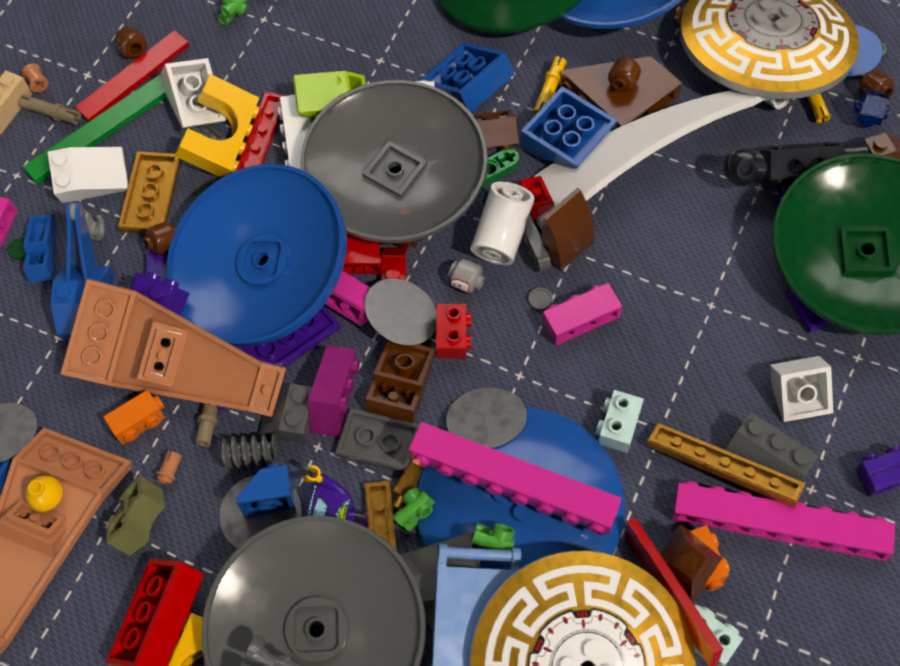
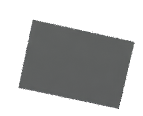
(376, 440)

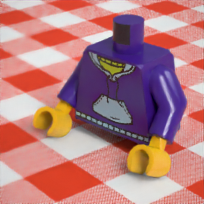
(331, 499)

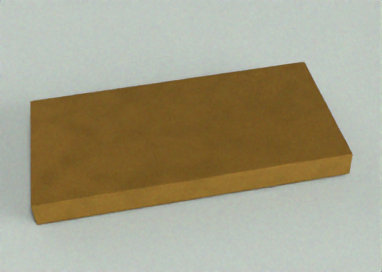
(149, 191)

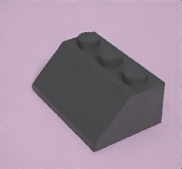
(771, 448)
(424, 564)

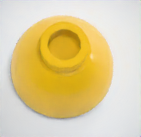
(43, 493)

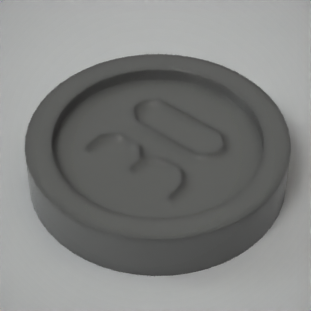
(540, 298)

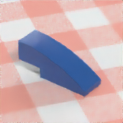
(39, 248)

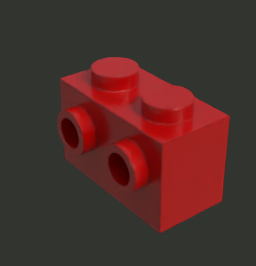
(451, 331)

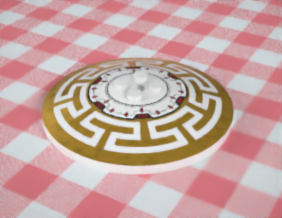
(580, 611)

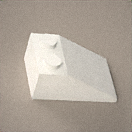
(183, 86)
(87, 172)

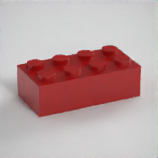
(156, 615)

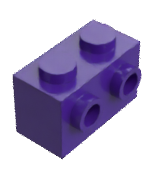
(162, 292)

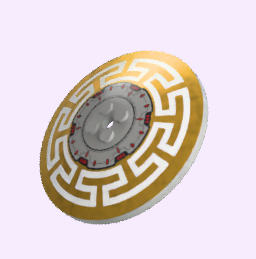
(788, 58)

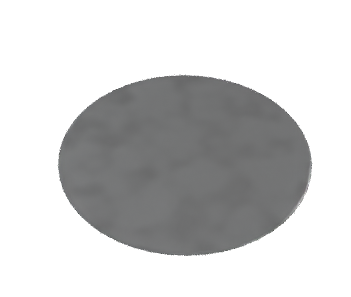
(401, 311)
(487, 416)
(17, 429)
(240, 529)

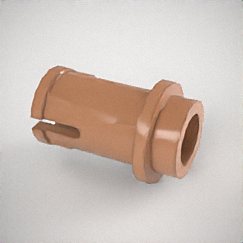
(169, 468)

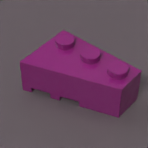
(332, 390)

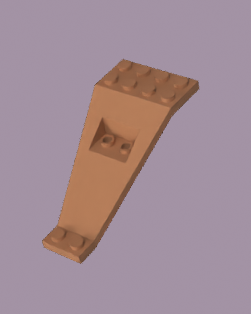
(120, 341)

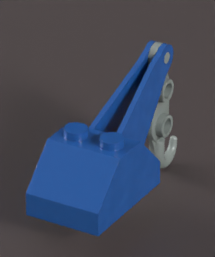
(70, 281)

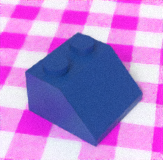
(268, 492)

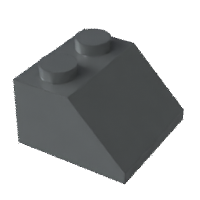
(290, 416)

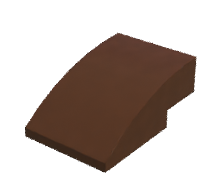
(568, 229)
(400, 381)

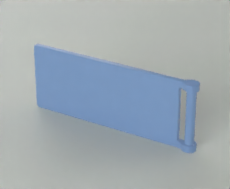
(462, 598)

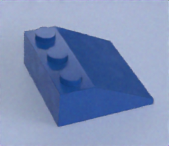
(471, 74)
(566, 129)

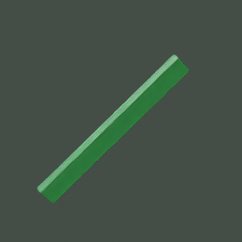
(102, 125)

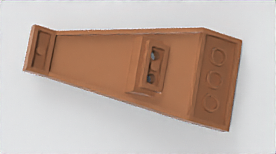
(38, 542)

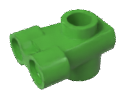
(230, 9)
(417, 507)
(498, 539)

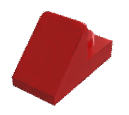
(394, 263)

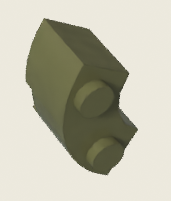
(135, 517)

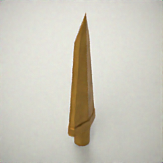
(408, 480)

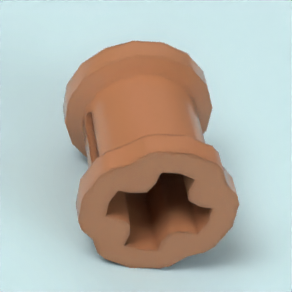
(33, 74)

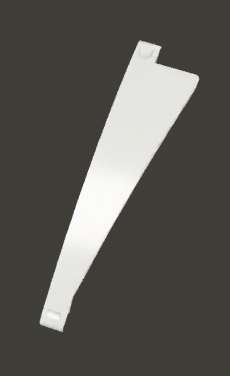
(639, 139)

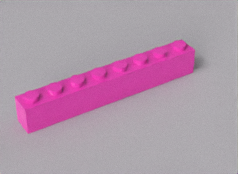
(515, 478)
(779, 522)

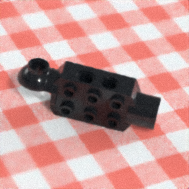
(772, 161)

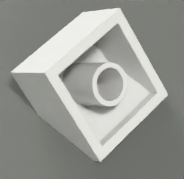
(802, 388)

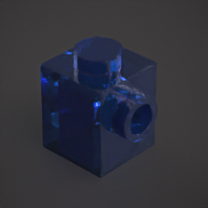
(872, 108)

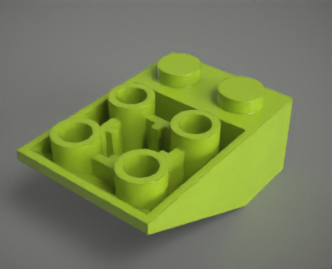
(318, 90)

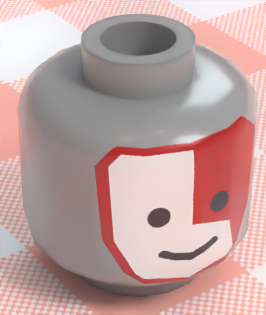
(466, 276)

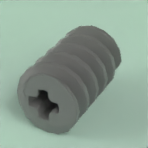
(250, 452)

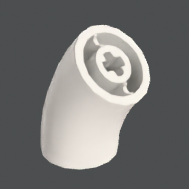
(502, 223)

